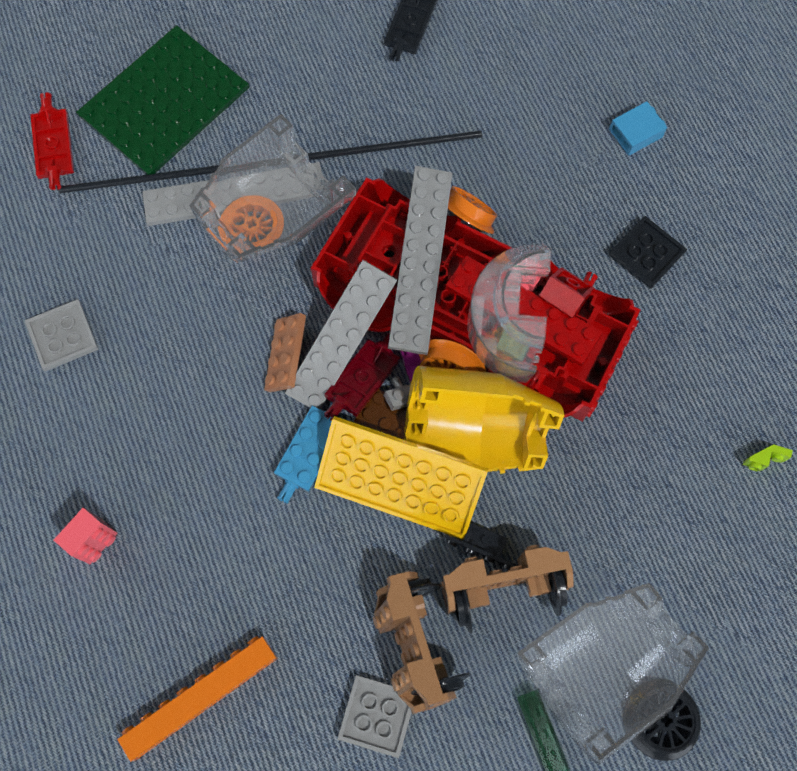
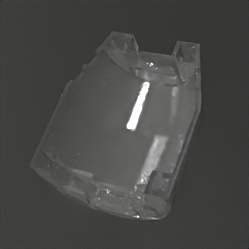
(267, 195)
(495, 328)
(613, 669)

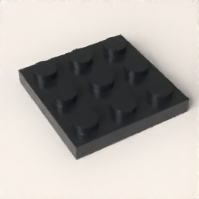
(648, 252)

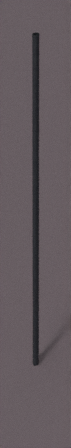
(312, 156)

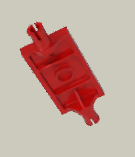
(51, 142)

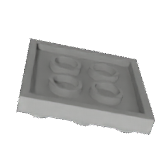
(61, 335)
(375, 717)

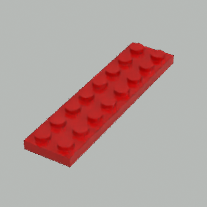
(564, 334)

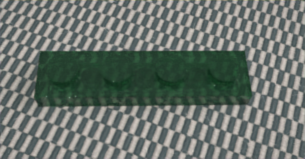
(542, 732)

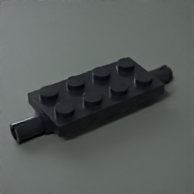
(409, 26)

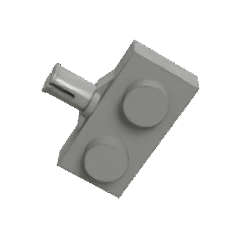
(397, 397)

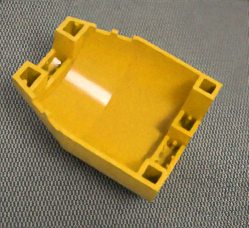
(480, 418)

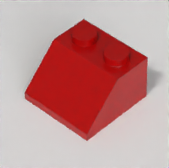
(566, 292)

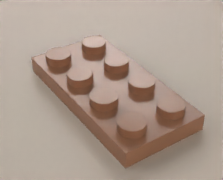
(285, 353)

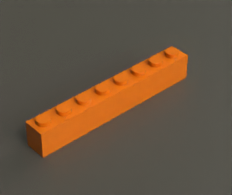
(196, 699)

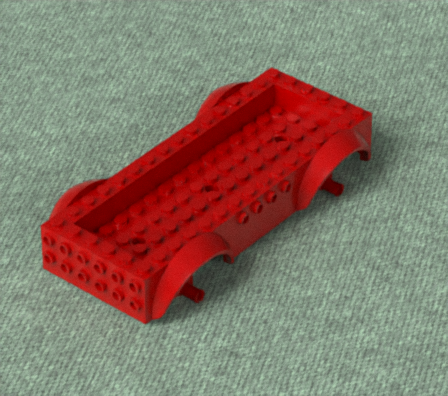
(377, 225)

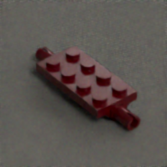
(361, 378)

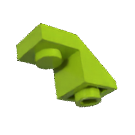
(762, 459)

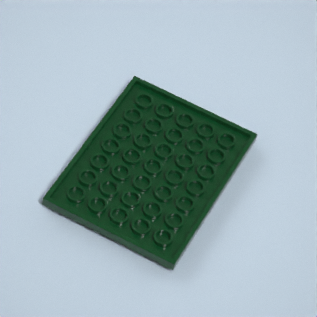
(163, 100)

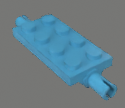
(304, 455)

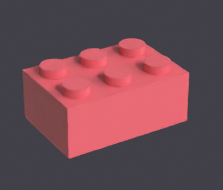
(86, 536)

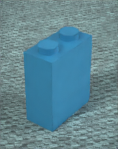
(638, 128)

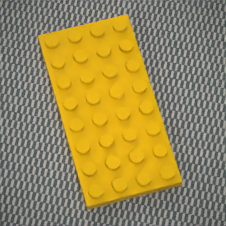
(400, 477)

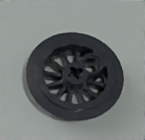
(685, 744)

